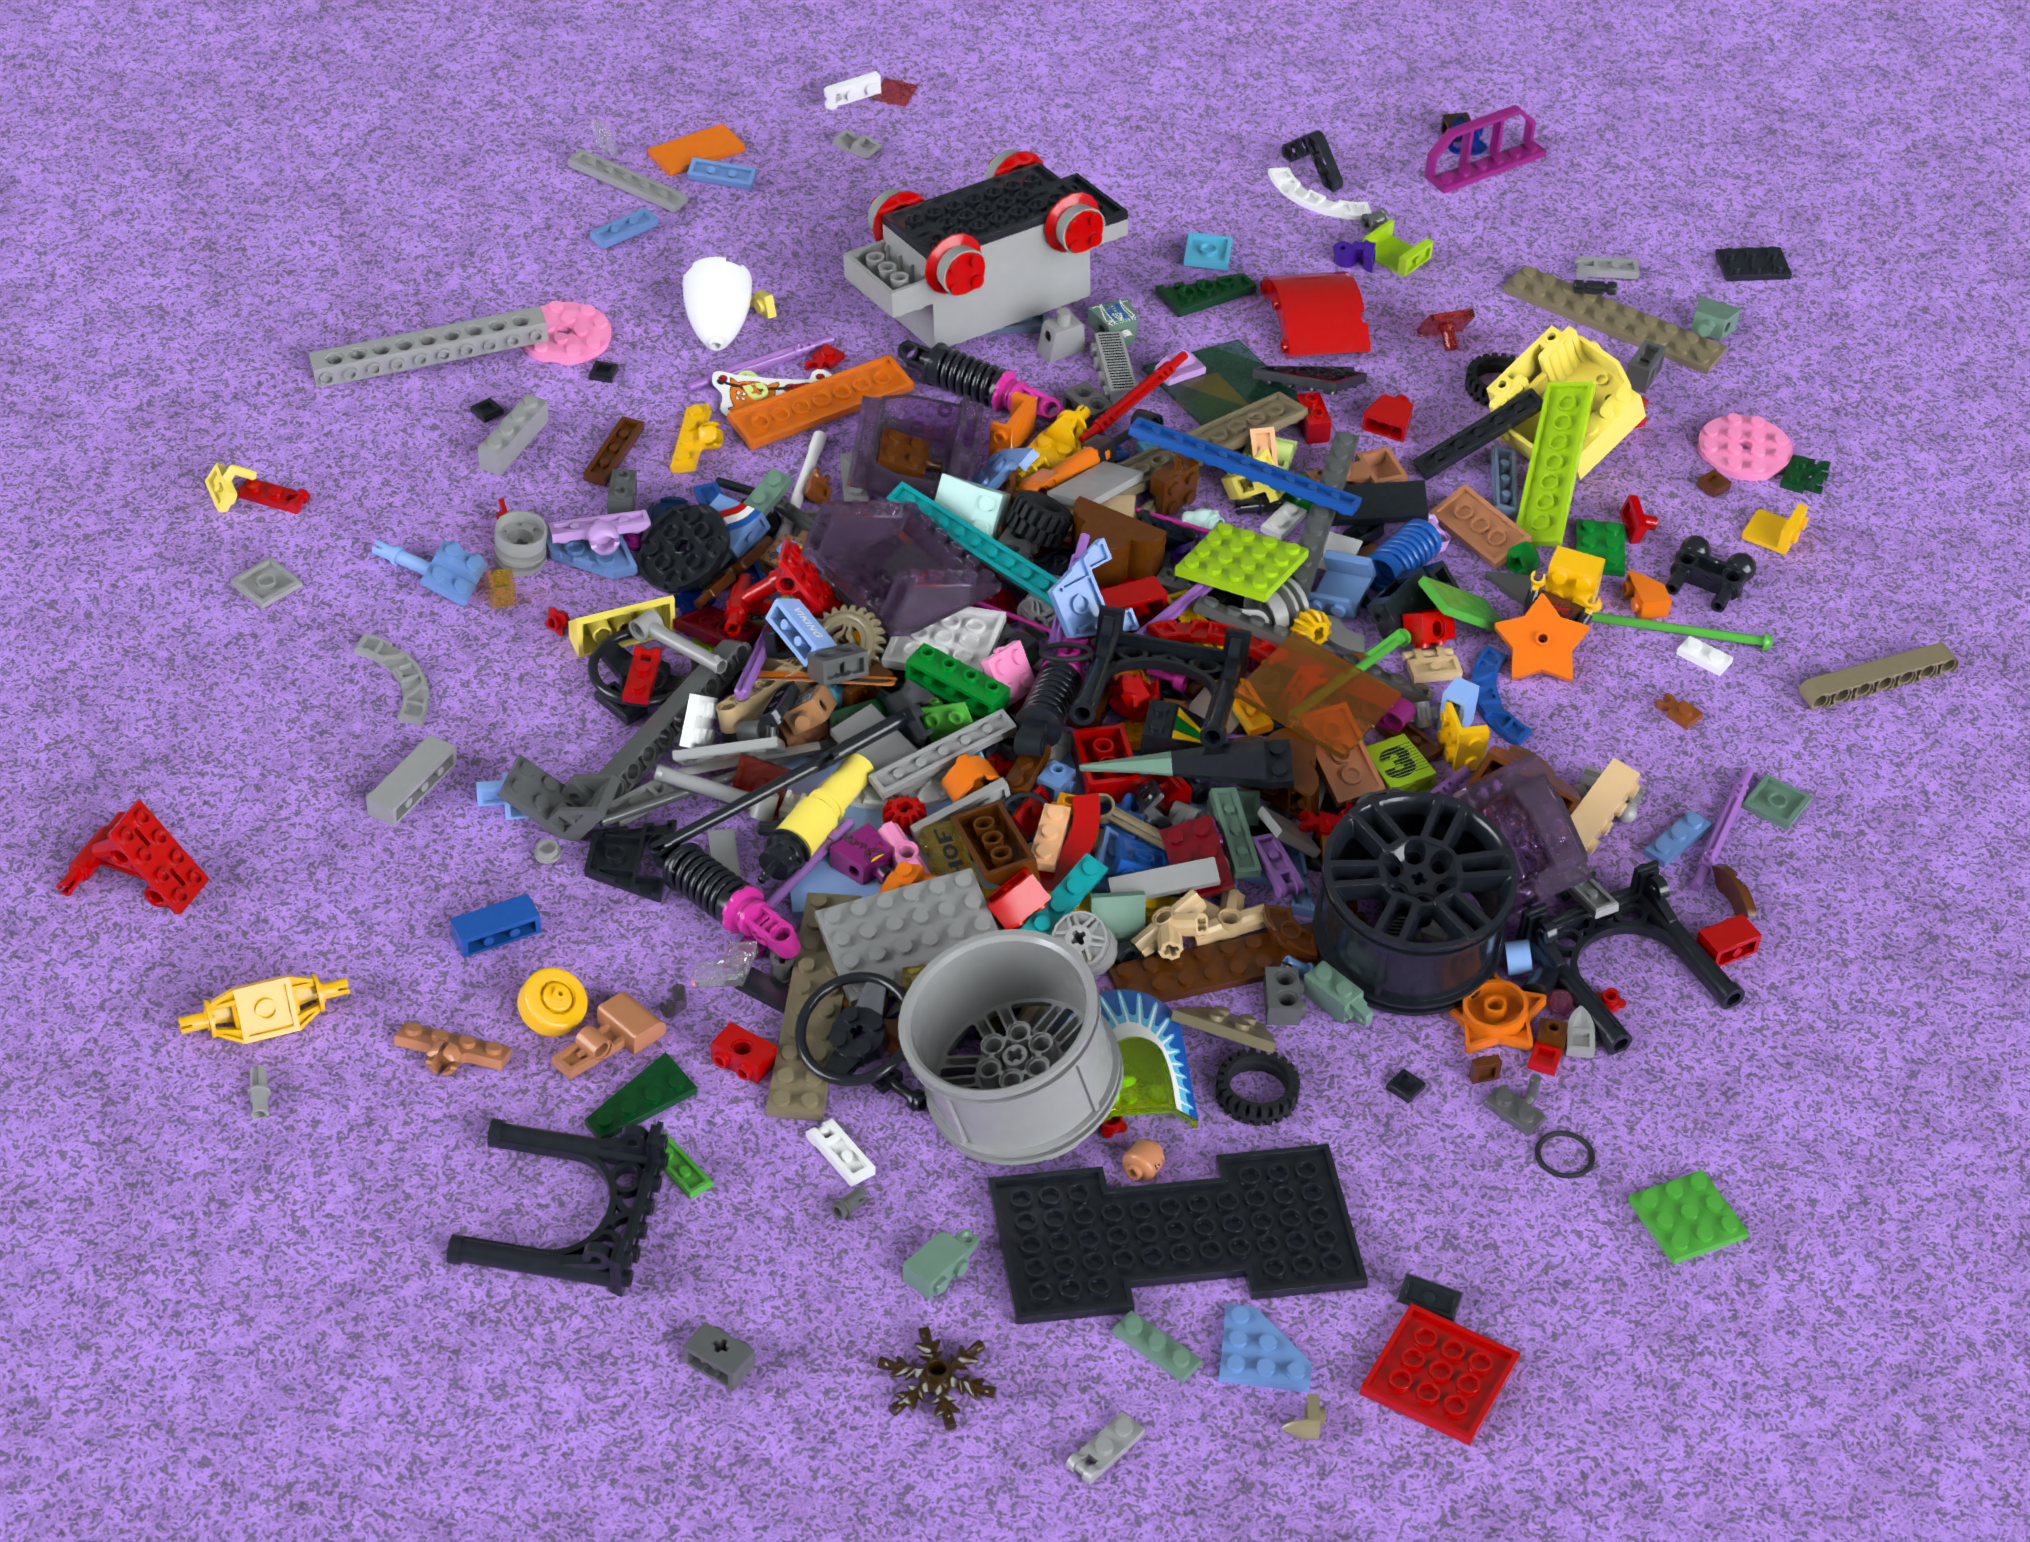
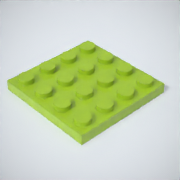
(1241, 562)

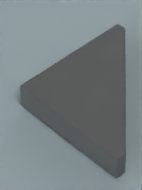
(1512, 585)

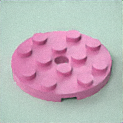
(587, 335)
(1722, 443)

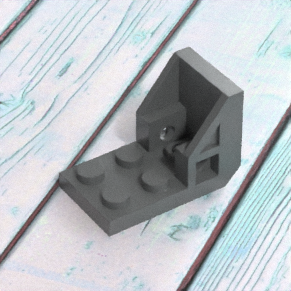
(561, 808)

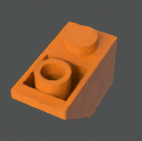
(1646, 596)

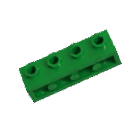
(956, 681)

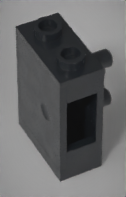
(1399, 597)

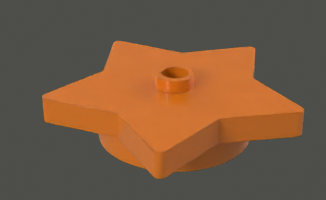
(1531, 655)
(1498, 1016)

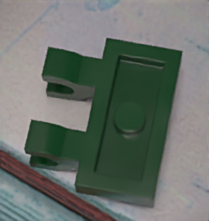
(1798, 474)

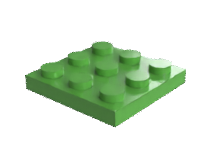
(1688, 1217)

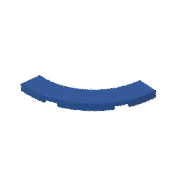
(1489, 702)

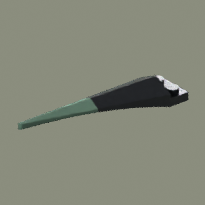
(1241, 762)

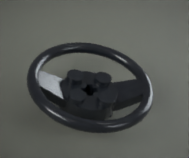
(619, 663)
(864, 1019)

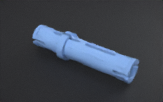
(398, 555)

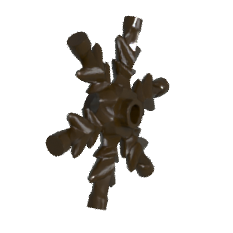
(937, 1378)

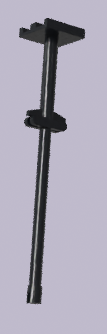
(903, 718)

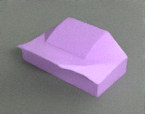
(1188, 369)

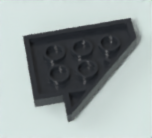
(1326, 378)

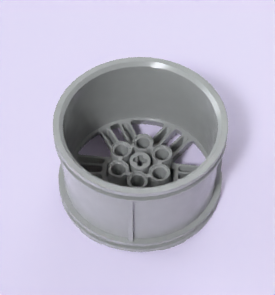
(1025, 1092)

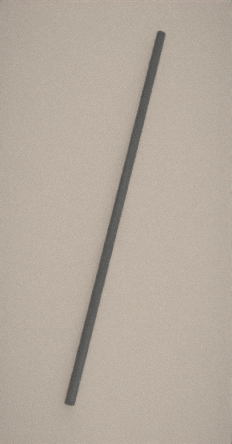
(683, 793)

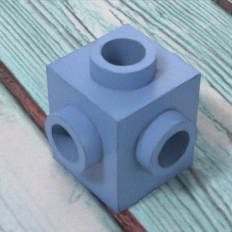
(1057, 779)

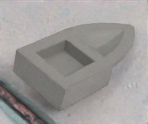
(1580, 1034)

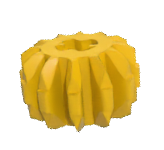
(1313, 624)

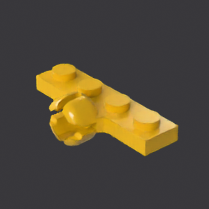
(694, 436)

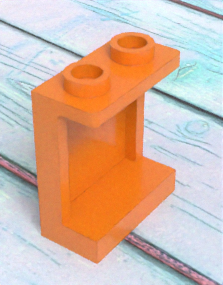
(1018, 428)

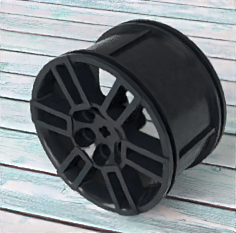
(1420, 859)

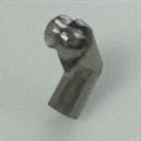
(677, 1005)

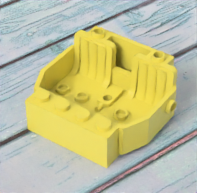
(1571, 358)

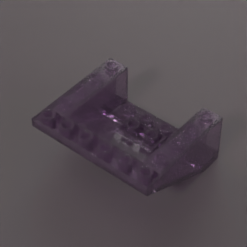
(896, 563)

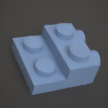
(454, 572)

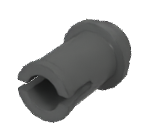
(844, 1206)

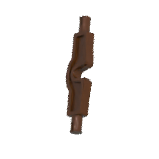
(729, 574)

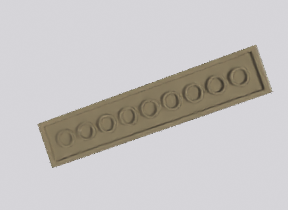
(1614, 319)
(1227, 431)
(793, 1088)

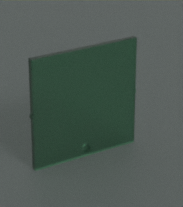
(1225, 384)

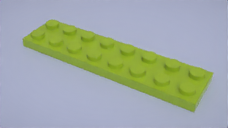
(1555, 461)

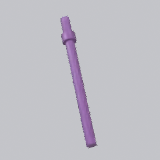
(832, 838)

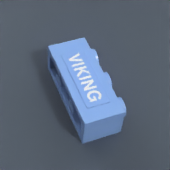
(798, 628)

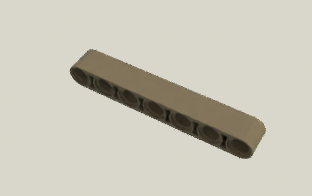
(1878, 675)

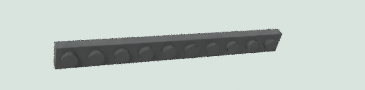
(1321, 518)
(1277, 634)

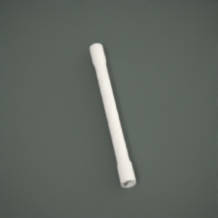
(815, 449)

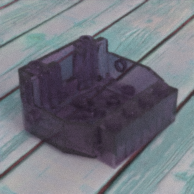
(948, 427)
(1536, 826)

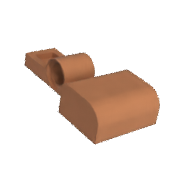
(1371, 467)
(621, 1023)

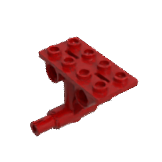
(792, 577)
(144, 849)

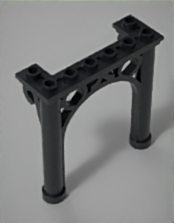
(1146, 652)
(1648, 901)
(589, 1259)

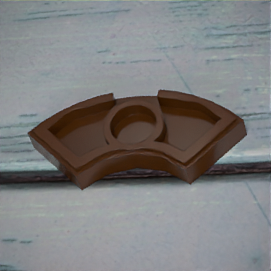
(1734, 890)
(1289, 932)

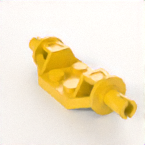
(1057, 441)
(264, 1008)

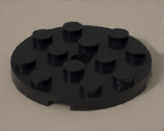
(677, 570)

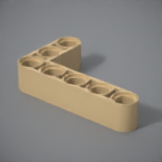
(732, 711)

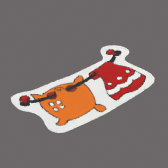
(735, 396)

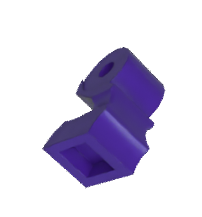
(1349, 254)

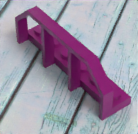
(1490, 165)

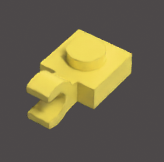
(763, 303)

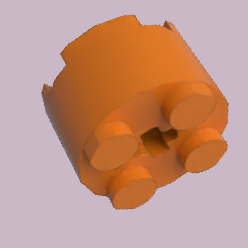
(968, 776)

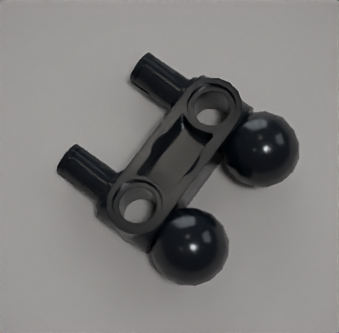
(1701, 570)

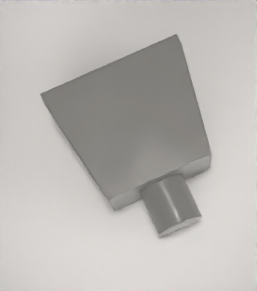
(1061, 336)

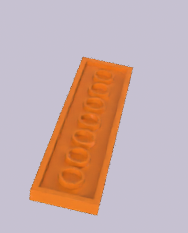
(818, 402)

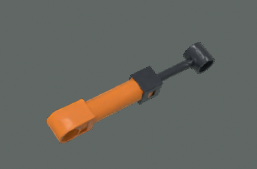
(1093, 452)

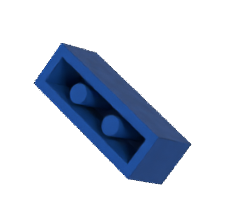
(495, 925)

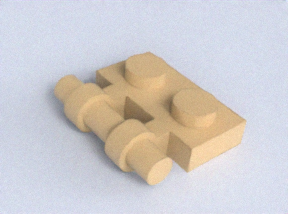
(1432, 664)

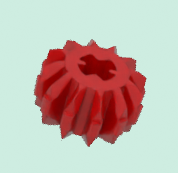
(904, 812)

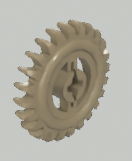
(851, 620)

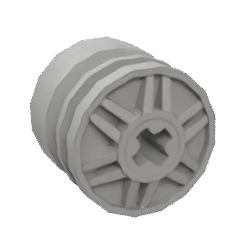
(520, 543)
(1283, 604)
(1036, 611)
(1099, 941)

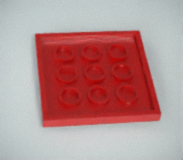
(1440, 1374)

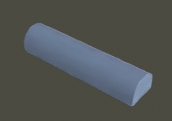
(1504, 481)

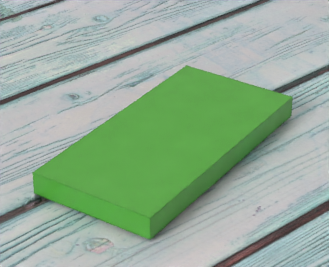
(1460, 604)

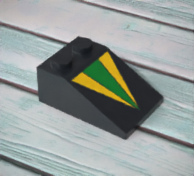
(1170, 728)

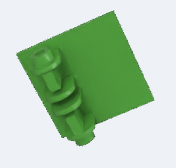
(945, 718)

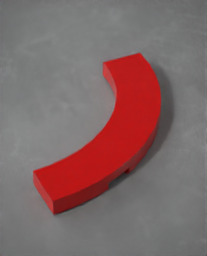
(1206, 632)
(1080, 839)

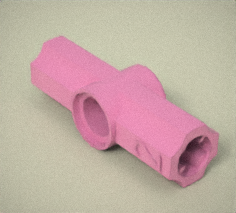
(901, 847)

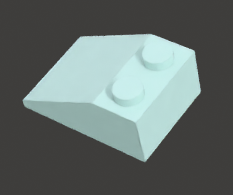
(973, 502)

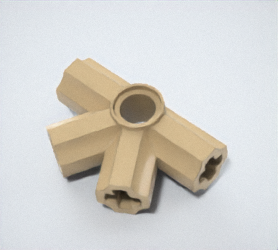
(1229, 919)
(1170, 925)

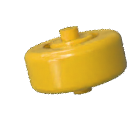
(552, 1002)

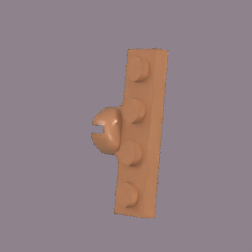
(451, 1049)

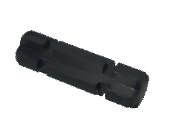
(1595, 287)

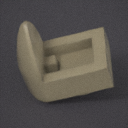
(1310, 1426)

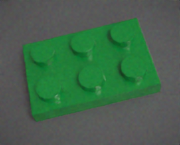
(1604, 541)

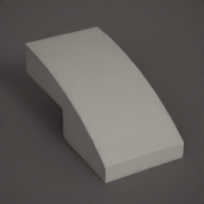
(859, 146)

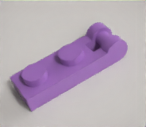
(1278, 866)

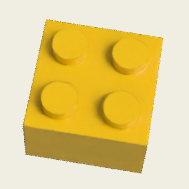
(1574, 575)

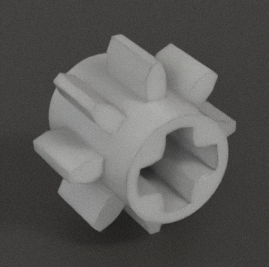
(1424, 714)

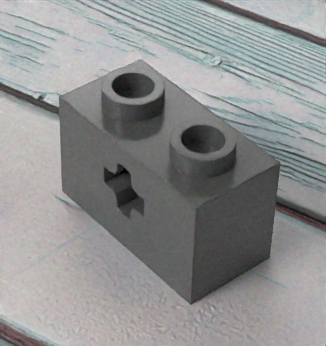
(719, 1355)

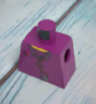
(862, 856)

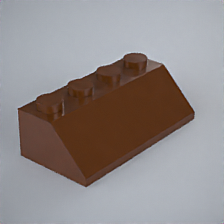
(994, 842)

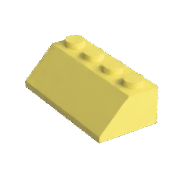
(590, 630)

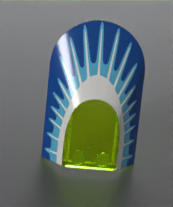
(1152, 1055)

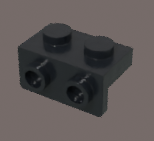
(1148, 797)

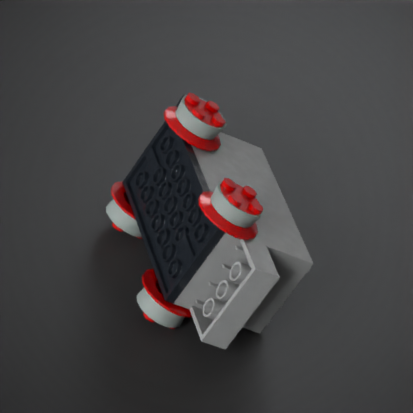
(984, 250)

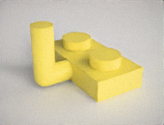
(221, 486)

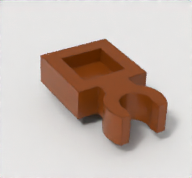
(817, 487)
(1680, 713)

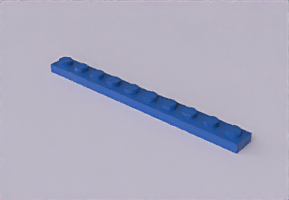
(1245, 466)

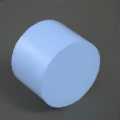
(1518, 957)

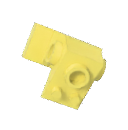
(1240, 487)

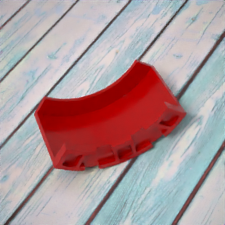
(1318, 313)

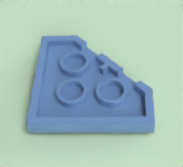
(580, 555)
(1259, 1353)

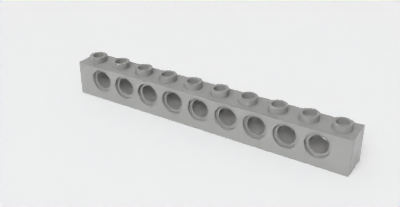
(428, 346)

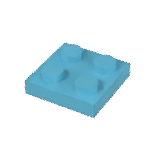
(1208, 251)

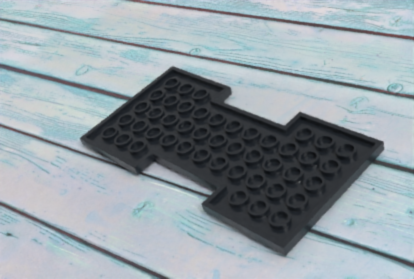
(1082, 1246)

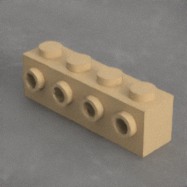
(1605, 801)

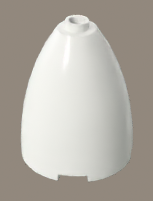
(717, 300)

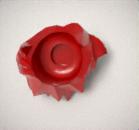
(1133, 696)

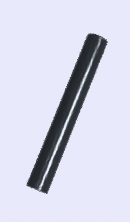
(735, 486)

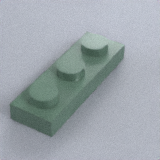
(1157, 1346)

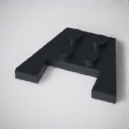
(617, 857)

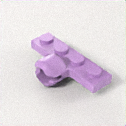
(600, 530)

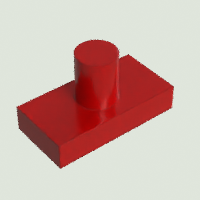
(1635, 520)

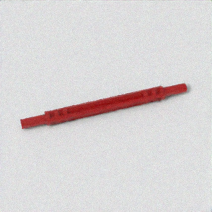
(1133, 397)

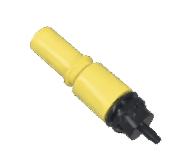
(806, 827)

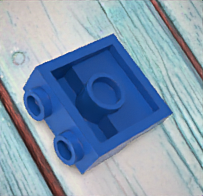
(1136, 856)

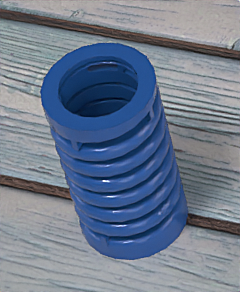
(1406, 549)

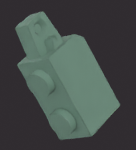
(1336, 995)
(939, 1262)

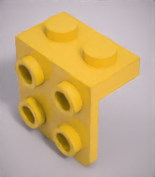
(1776, 531)
(1462, 744)

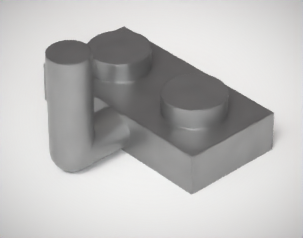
(1517, 1110)

